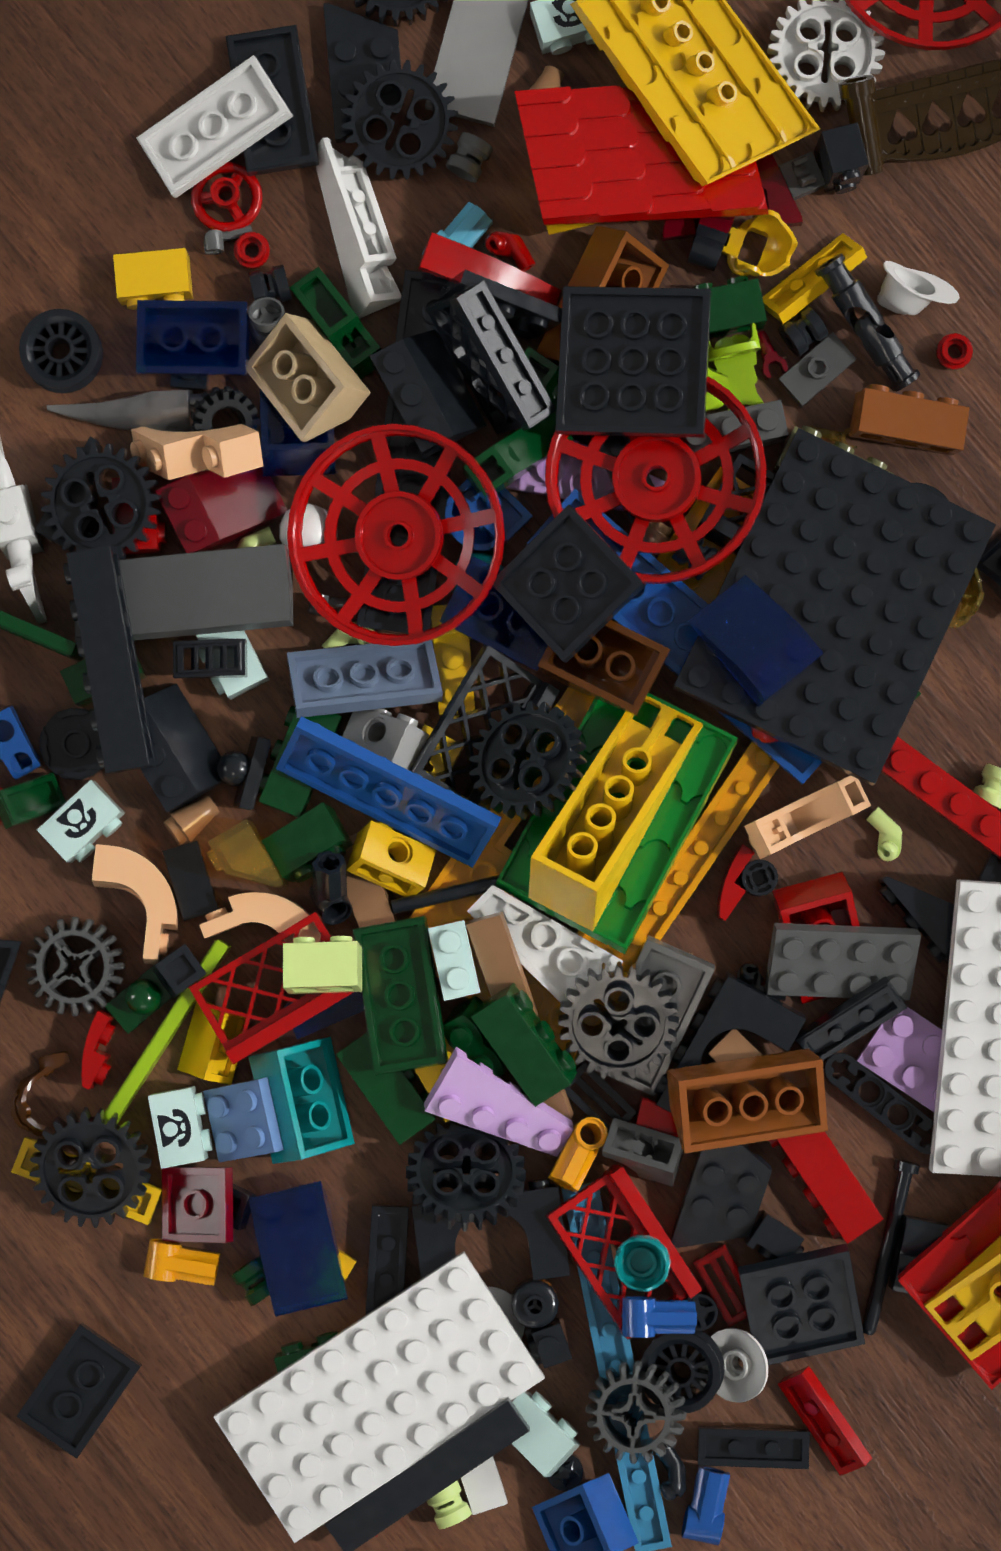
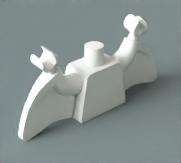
(19, 538)

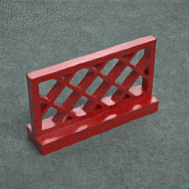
(282, 1020)
(643, 1222)

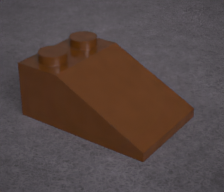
(611, 667)

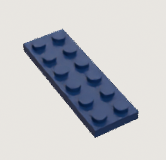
(388, 792)

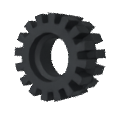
(223, 399)

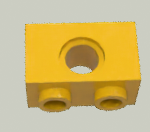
(372, 862)

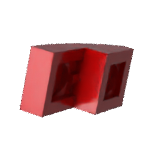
(730, 892)

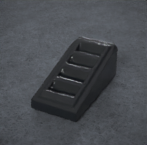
(240, 658)

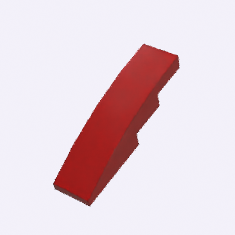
(449, 258)

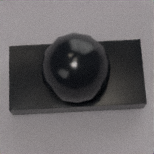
(245, 771)

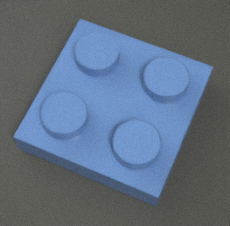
(243, 1120)

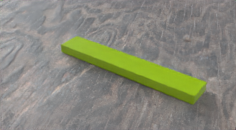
(163, 1036)

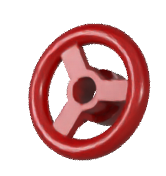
(232, 185)

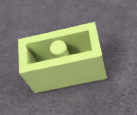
(322, 965)

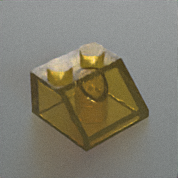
(244, 855)

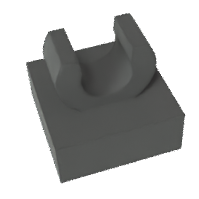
(802, 175)

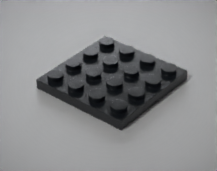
(633, 361)

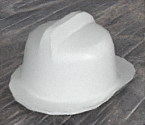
(911, 290)

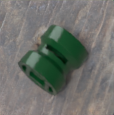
(247, 1276)

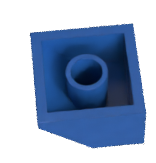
(586, 1519)

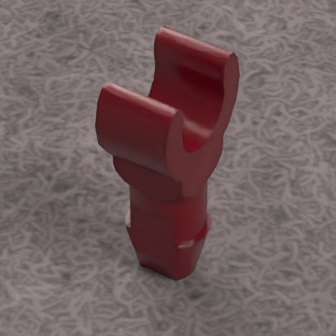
(769, 356)

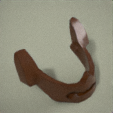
(19, 1108)

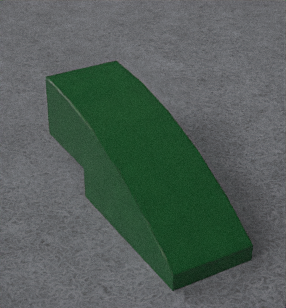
(336, 320)

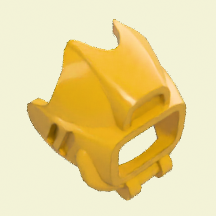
(777, 251)

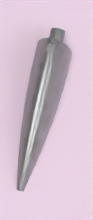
(152, 409)

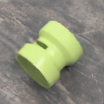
(992, 786)
(449, 1506)

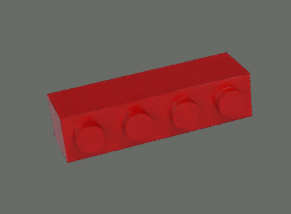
(829, 1184)

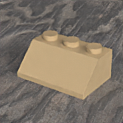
(306, 377)

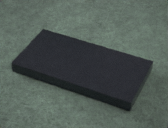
(293, 142)

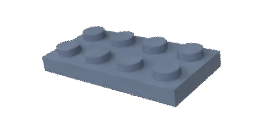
(363, 678)

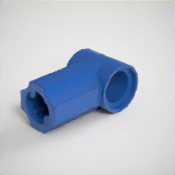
(646, 1317)
(705, 1515)

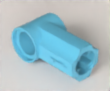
(467, 226)

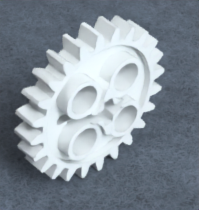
(793, 49)

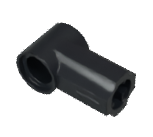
(330, 888)

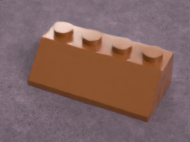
(609, 260)
(748, 1100)

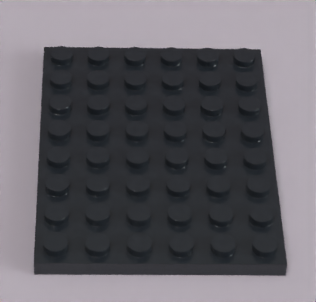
(871, 580)

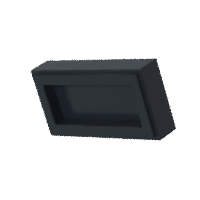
(190, 880)

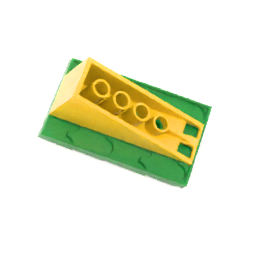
(592, 853)

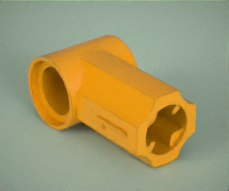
(577, 1155)
(171, 1261)

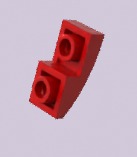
(94, 1060)

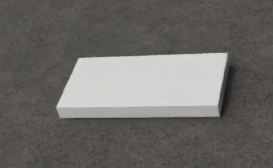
(214, 126)

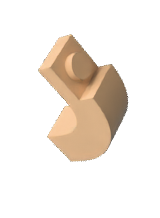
(807, 816)
(131, 872)
(261, 908)

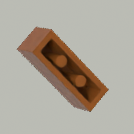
(909, 420)

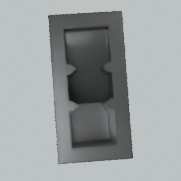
(645, 1151)

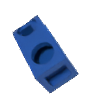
(15, 745)

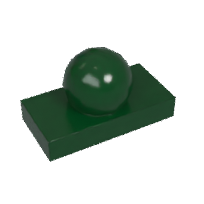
(30, 800)
(138, 1001)

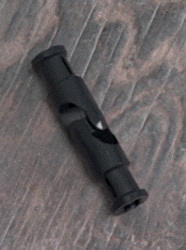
(875, 334)

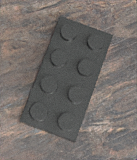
(839, 959)
(687, 979)

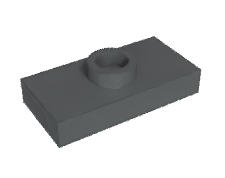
(817, 369)

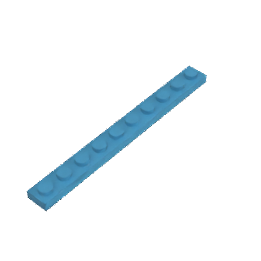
(638, 1480)

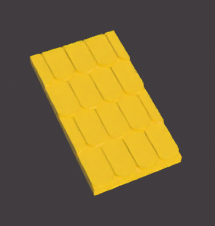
(699, 80)

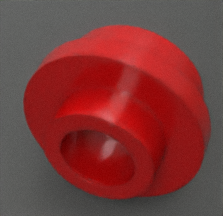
(247, 240)
(958, 341)

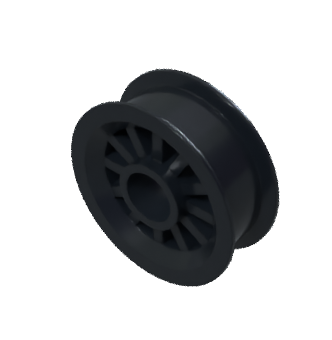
(34, 333)
(712, 1357)

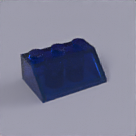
(192, 337)

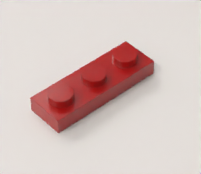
(824, 1421)

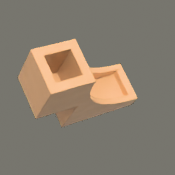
(179, 454)

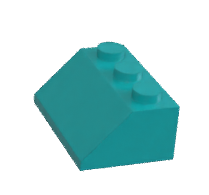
(305, 1098)

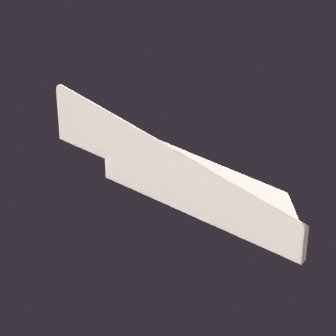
(357, 231)

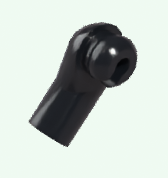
(676, 1473)

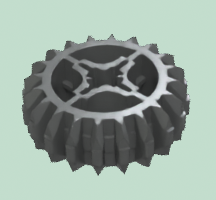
(64, 953)
(619, 1411)

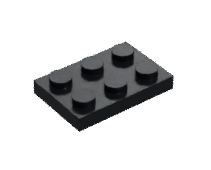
(523, 312)
(79, 1390)

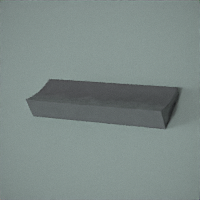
(208, 592)

